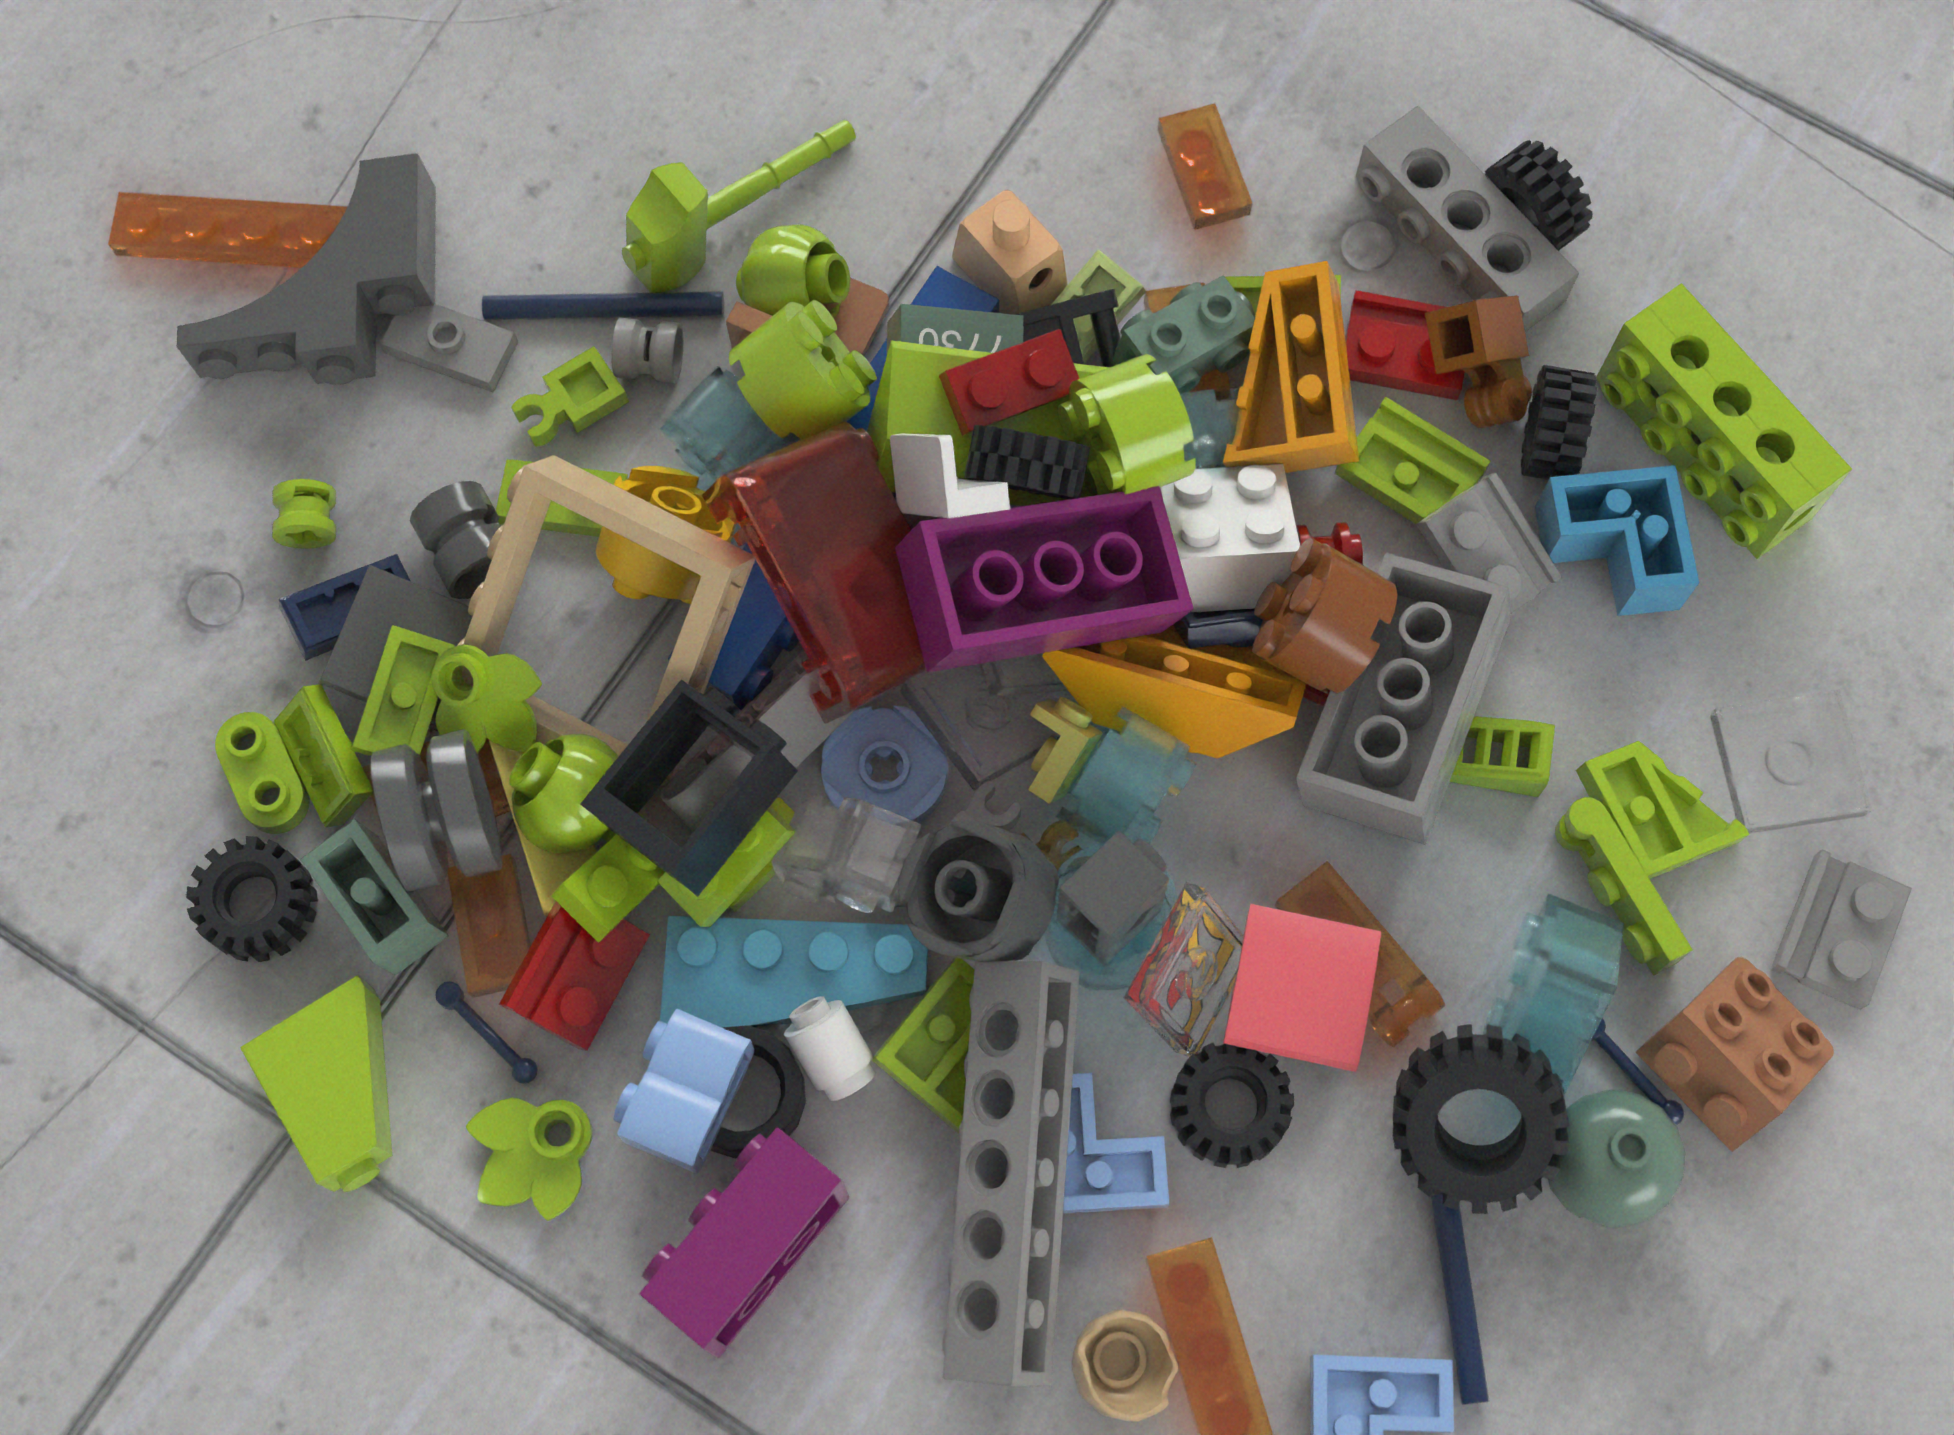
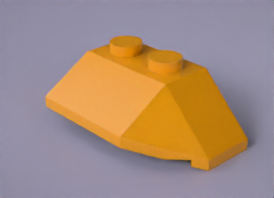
(1203, 695)

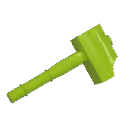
(674, 211)

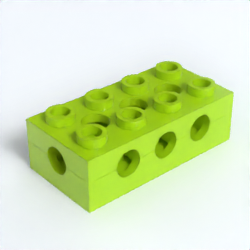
(1736, 412)

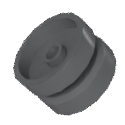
(436, 810)

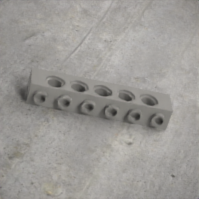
(1030, 1200)

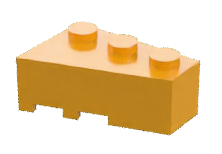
(1296, 376)

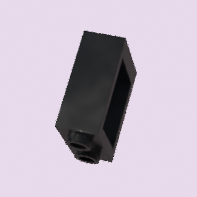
(653, 757)

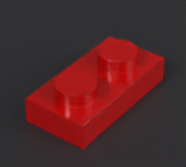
(1009, 381)

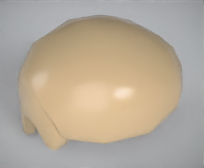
(1124, 1365)

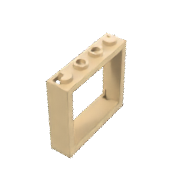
(721, 566)

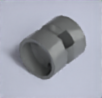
(458, 530)

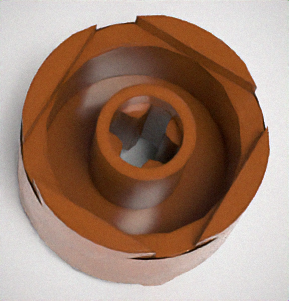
(1323, 618)

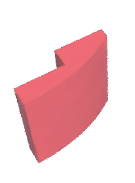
(1303, 987)

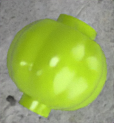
(792, 266)
(552, 788)

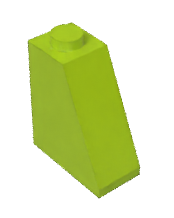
(330, 1084)

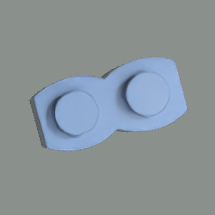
(684, 1091)

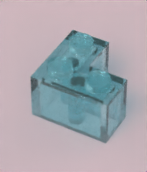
(1561, 982)

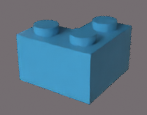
(1632, 522)

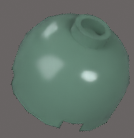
(1619, 1159)

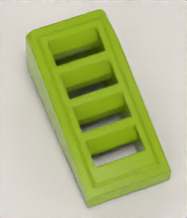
(1508, 777)

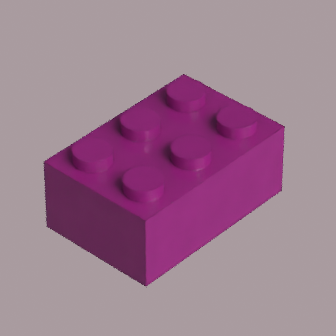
(743, 1241)

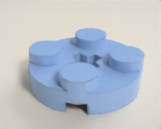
(885, 733)

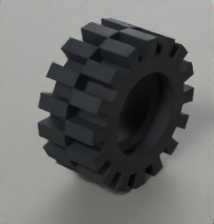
(1543, 191)
(1558, 422)
(1027, 461)
(219, 880)
(1223, 1144)

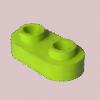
(260, 769)

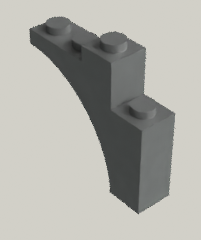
(329, 309)

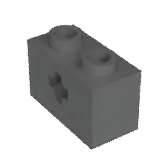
(1113, 896)

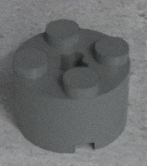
(978, 892)

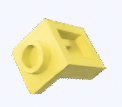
(1062, 759)

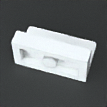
(929, 483)

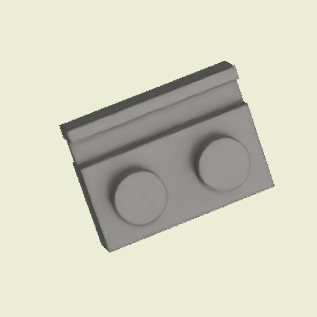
(1490, 540)
(1841, 929)

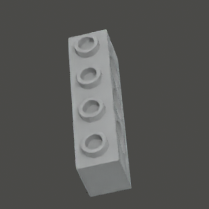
(1463, 194)

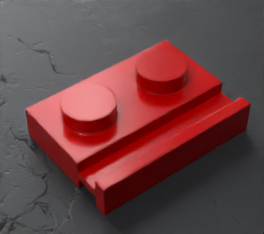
(1392, 346)
(571, 978)

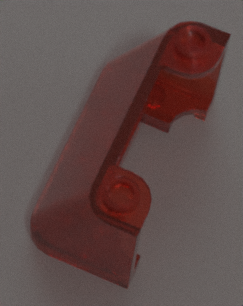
(828, 550)

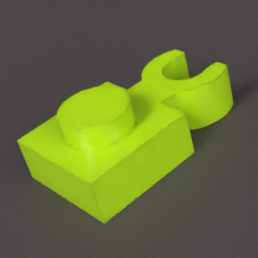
(578, 392)

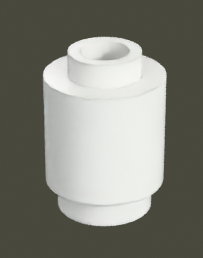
(830, 1047)

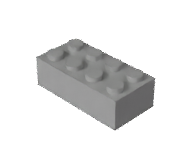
(1401, 725)

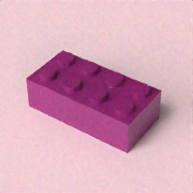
(1042, 578)

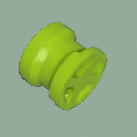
(304, 513)

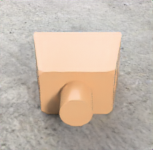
(1006, 251)

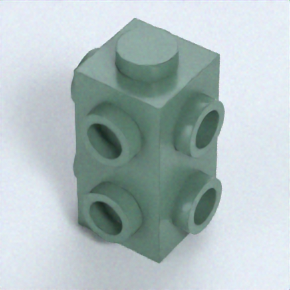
(1192, 335)

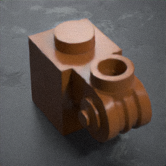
(1487, 344)

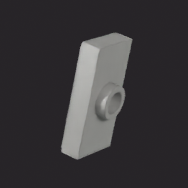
(451, 344)

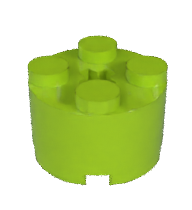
(802, 372)
(1131, 425)

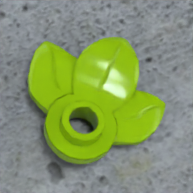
(495, 702)
(525, 1160)

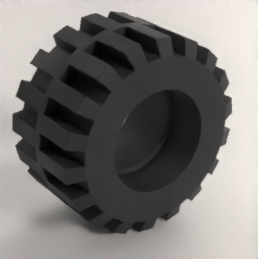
(1480, 1171)

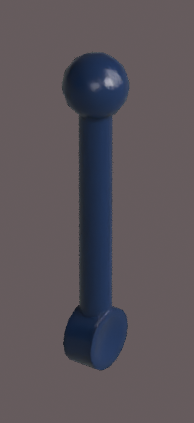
(452, 997)
(1671, 1107)

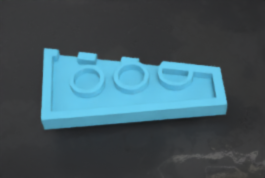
(768, 968)

